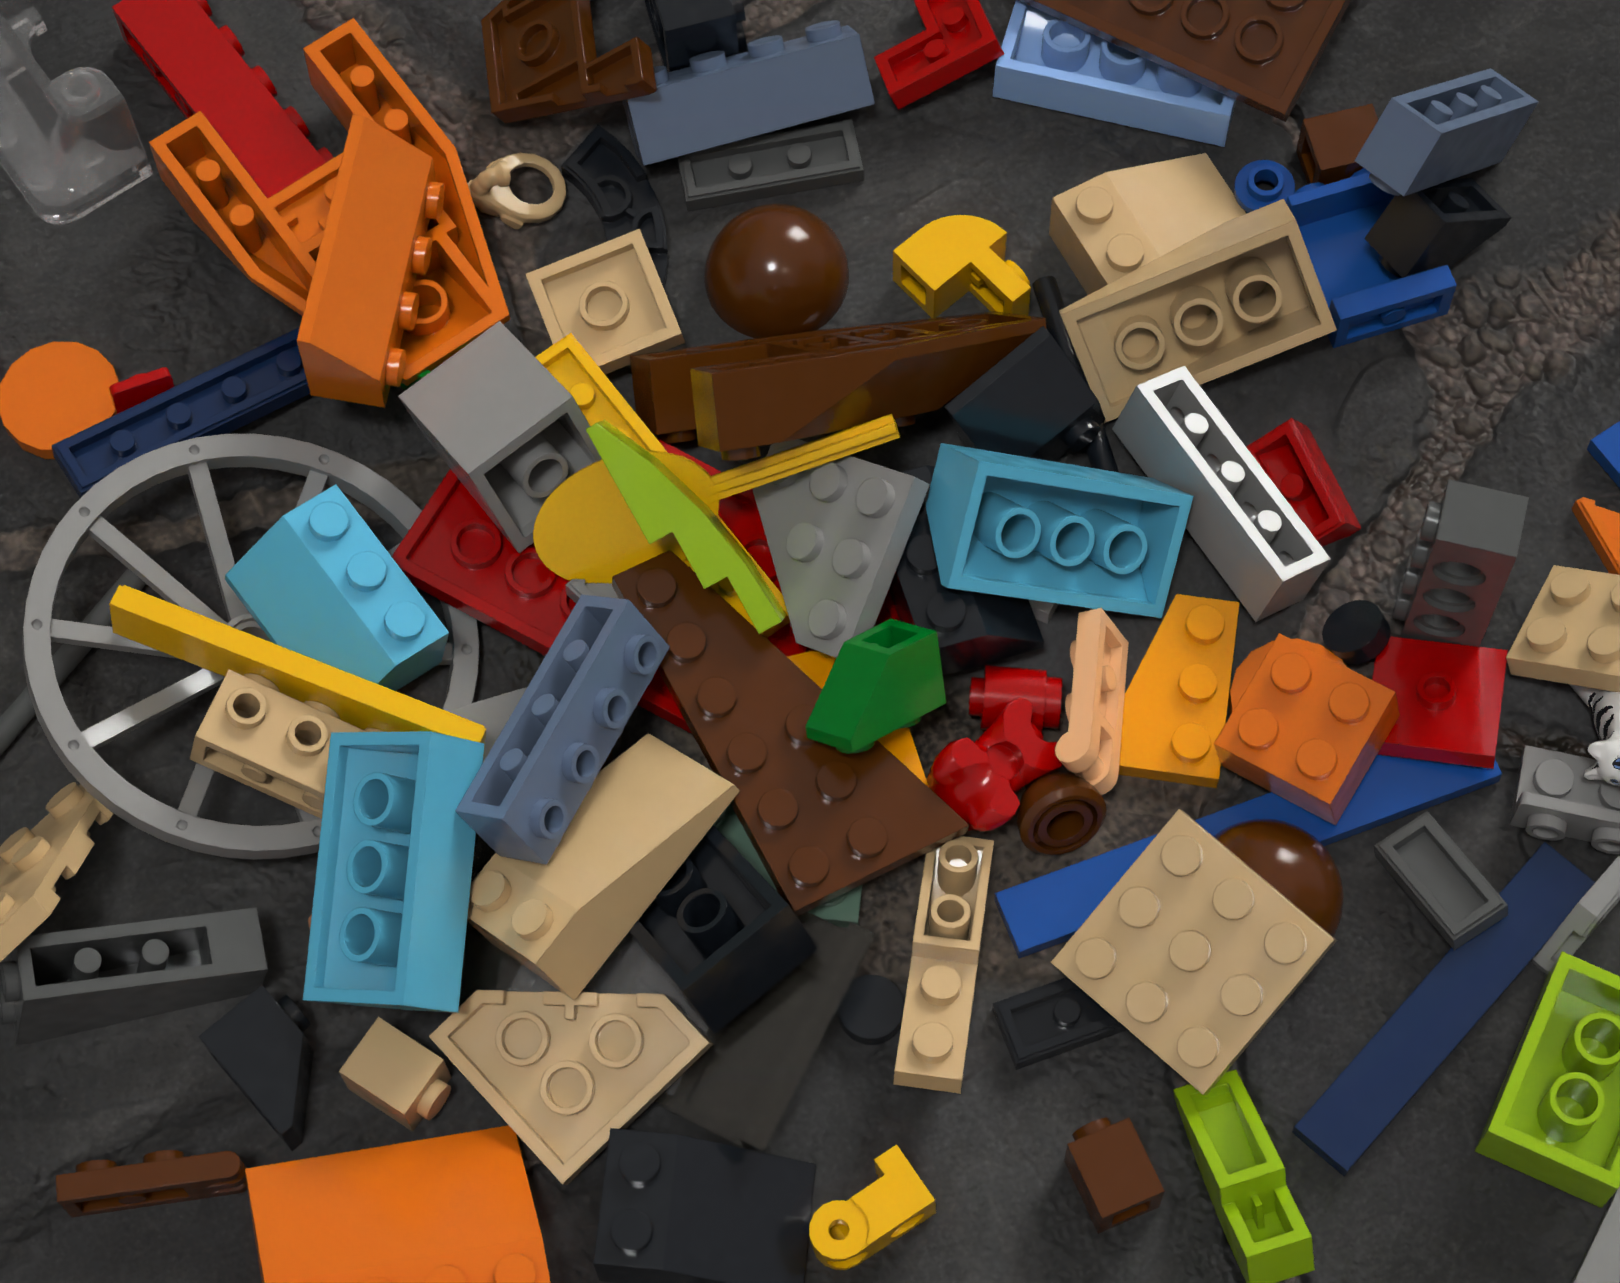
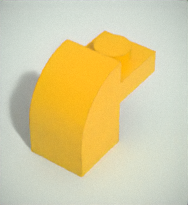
(960, 257)

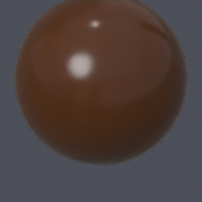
(776, 272)
(1292, 864)

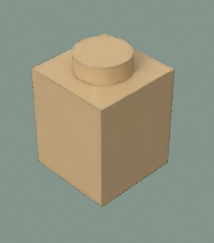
(397, 1075)

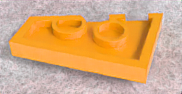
(1181, 695)

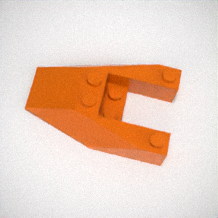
(281, 236)

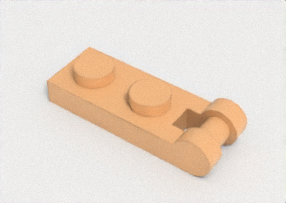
(1096, 701)

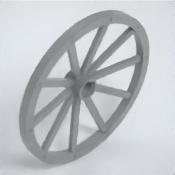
(87, 519)

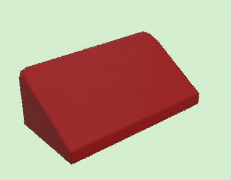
(1305, 480)

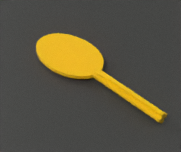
(593, 535)

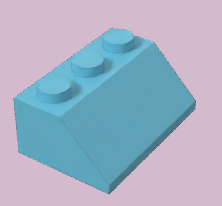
(338, 595)

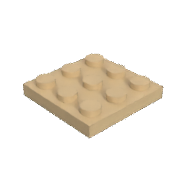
(1193, 952)

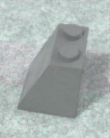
(502, 428)

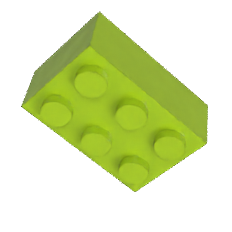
(1563, 1087)

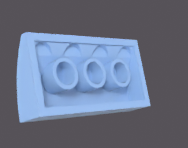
(1086, 76)

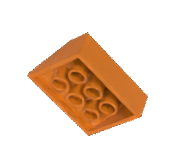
(401, 1214)

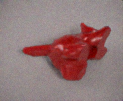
(984, 774)

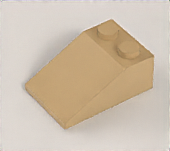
(1138, 216)

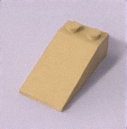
(1203, 307)
(606, 871)

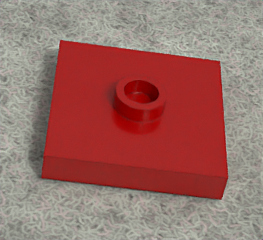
(1445, 700)

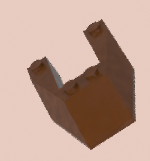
(817, 379)

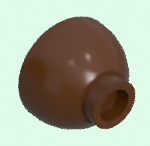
(1059, 813)

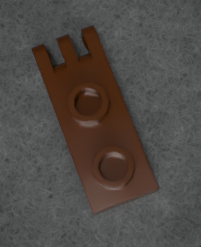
(159, 1180)

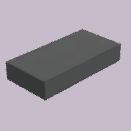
(1441, 880)

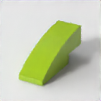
(1245, 1181)

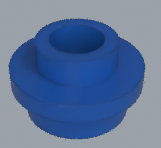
(1262, 171)

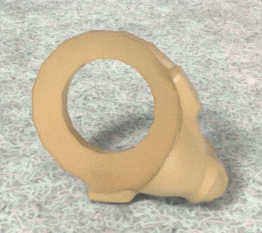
(494, 197)

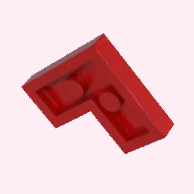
(953, 45)

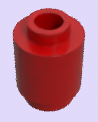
(1003, 684)

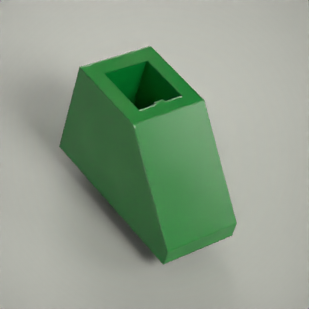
(878, 686)

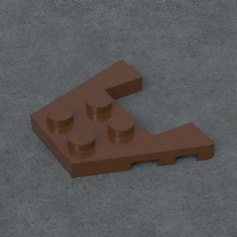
(547, 61)

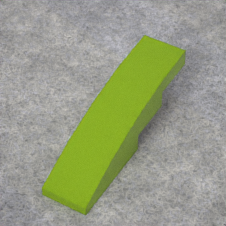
(667, 505)

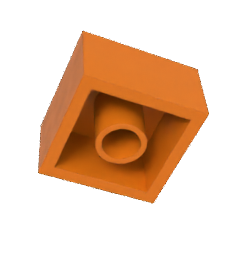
(1307, 728)

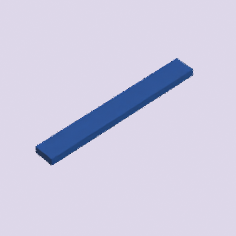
(1058, 903)

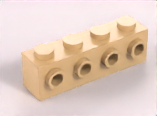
(269, 740)

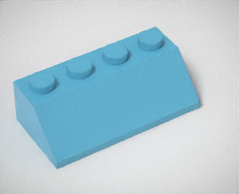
(1054, 531)
(392, 872)

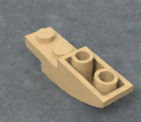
(944, 965)

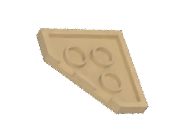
(37, 858)
(568, 1065)

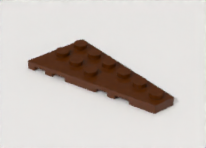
(810, 811)

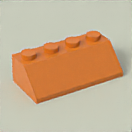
(369, 267)

